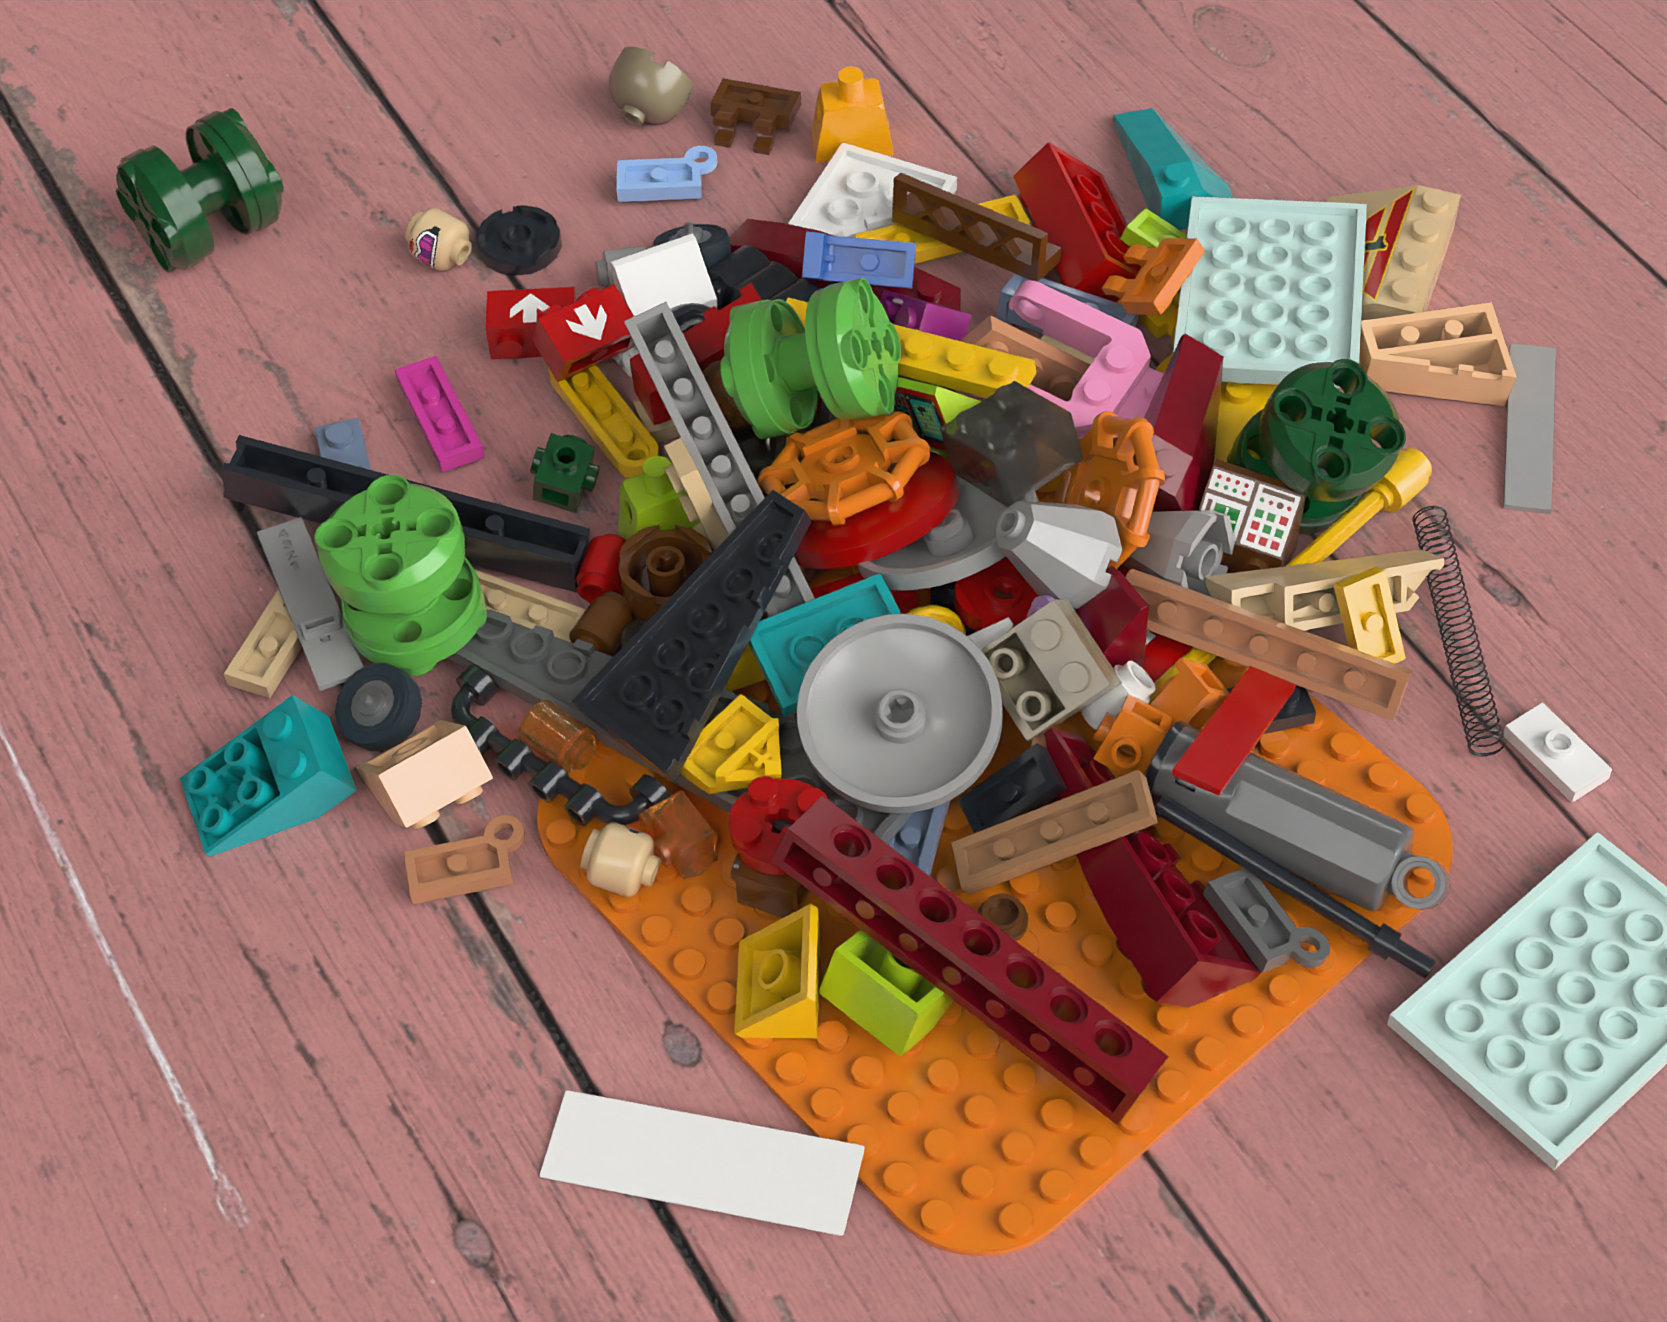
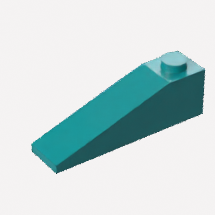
(1166, 166)

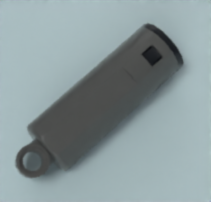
(1303, 827)

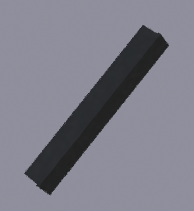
(493, 533)

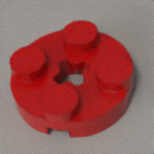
(976, 599)
(757, 808)

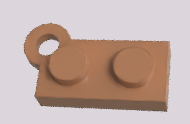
(464, 864)

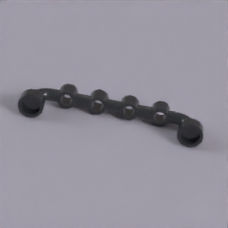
(548, 777)

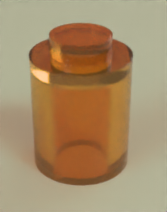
(558, 736)

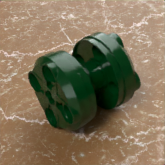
(226, 176)
(1322, 438)

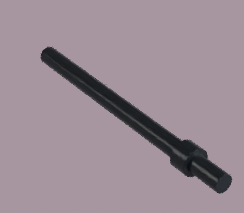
(1382, 939)

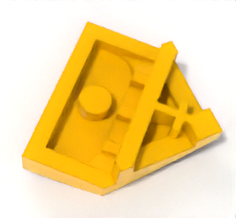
(735, 749)

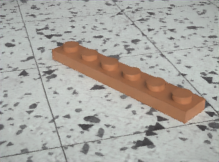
(1272, 646)

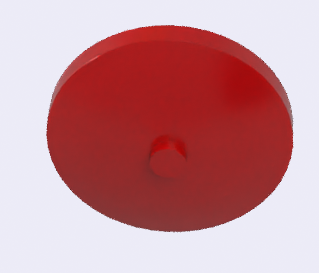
(886, 526)

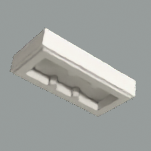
(1557, 752)

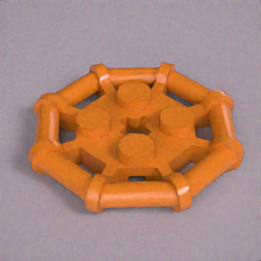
(845, 467)
(1113, 481)

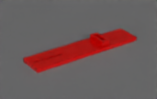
(1233, 731)

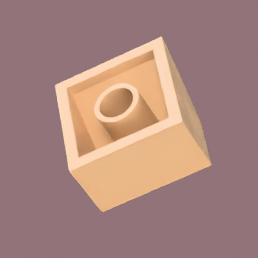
(426, 774)

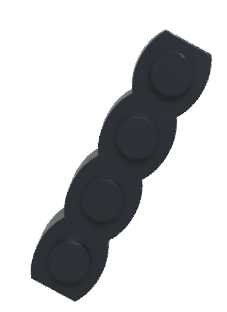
(768, 278)

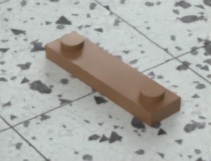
(1054, 832)

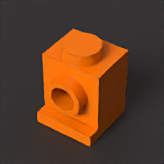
(1191, 694)

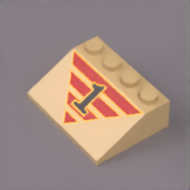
(1403, 246)

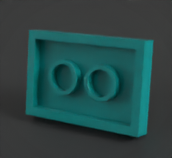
(792, 639)

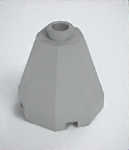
(1185, 547)
(1060, 548)

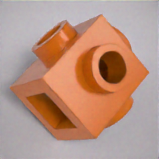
(1130, 736)

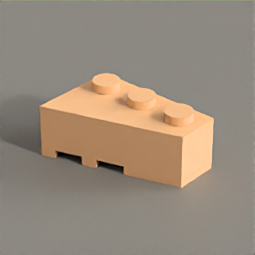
(1440, 355)

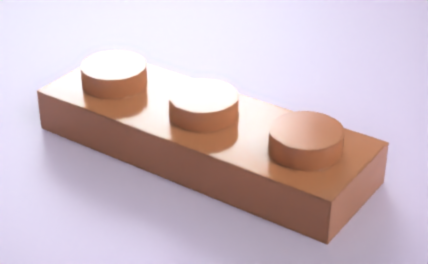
(1055, 369)

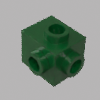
(563, 471)

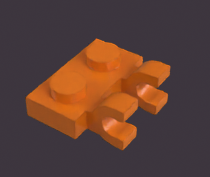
(1159, 277)

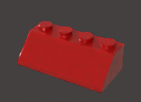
(1079, 216)

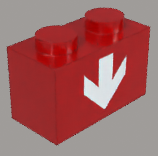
(513, 316)
(583, 332)

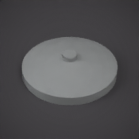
(951, 550)
(900, 713)

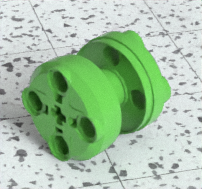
(842, 352)
(402, 574)

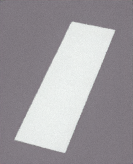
(703, 1162)

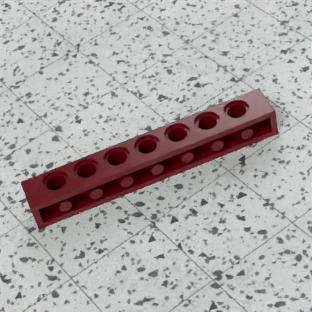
(969, 959)

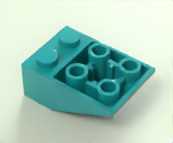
(268, 778)

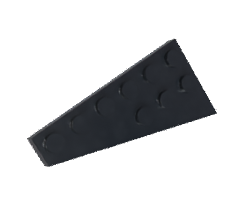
(679, 662)

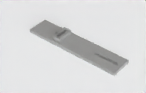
(1530, 430)
(310, 603)

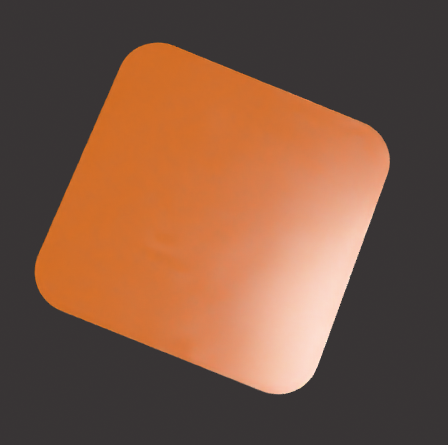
(964, 1127)

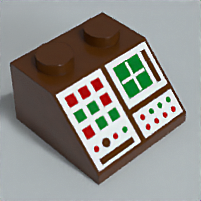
(1262, 516)

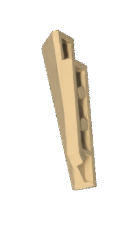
(1306, 592)

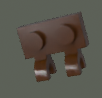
(756, 104)

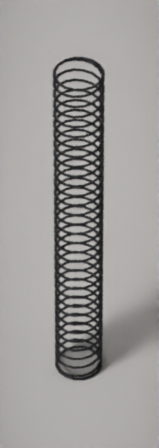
(1456, 640)

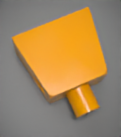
(851, 114)

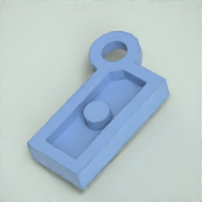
(664, 177)

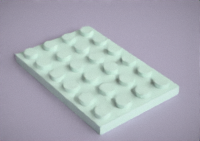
(1274, 284)
(1555, 1003)

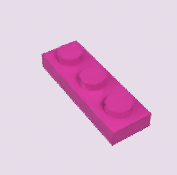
(439, 414)

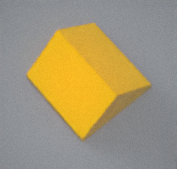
(780, 979)

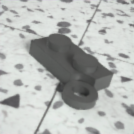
(1261, 922)

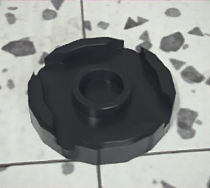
(519, 240)

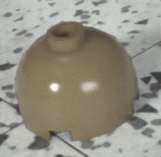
(647, 89)

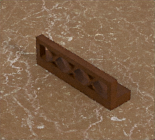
(973, 228)

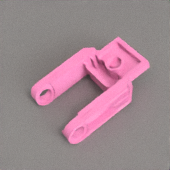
(1120, 373)

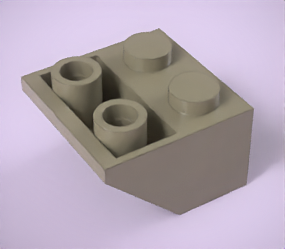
(1049, 668)

